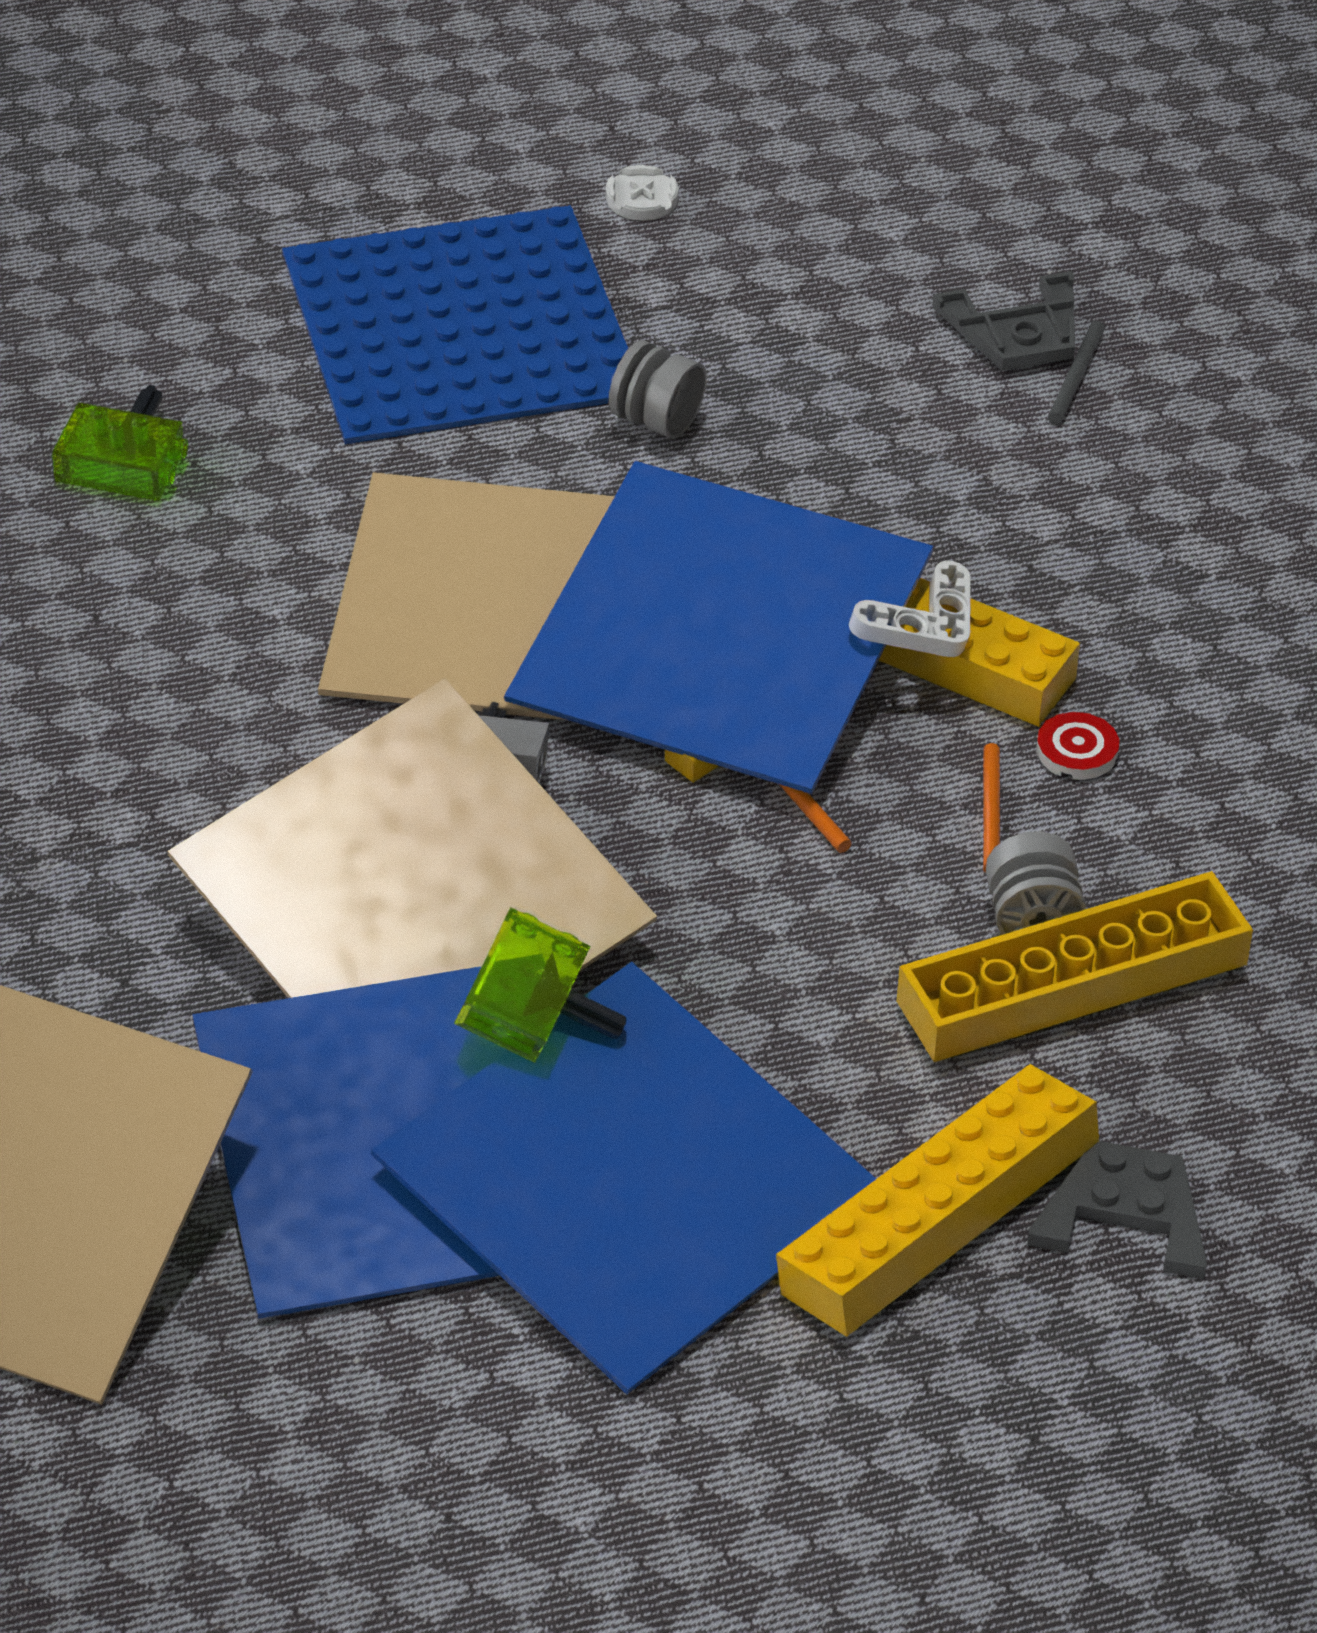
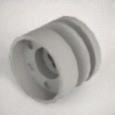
(657, 389)
(1033, 880)

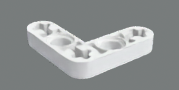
(931, 625)

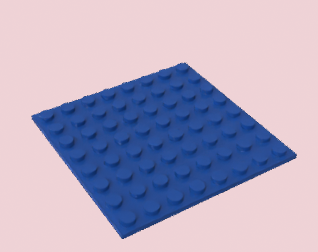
(457, 323)
(717, 626)
(324, 1090)
(625, 1177)

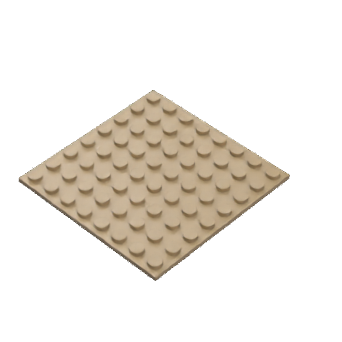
(452, 587)
(403, 857)
(95, 1181)

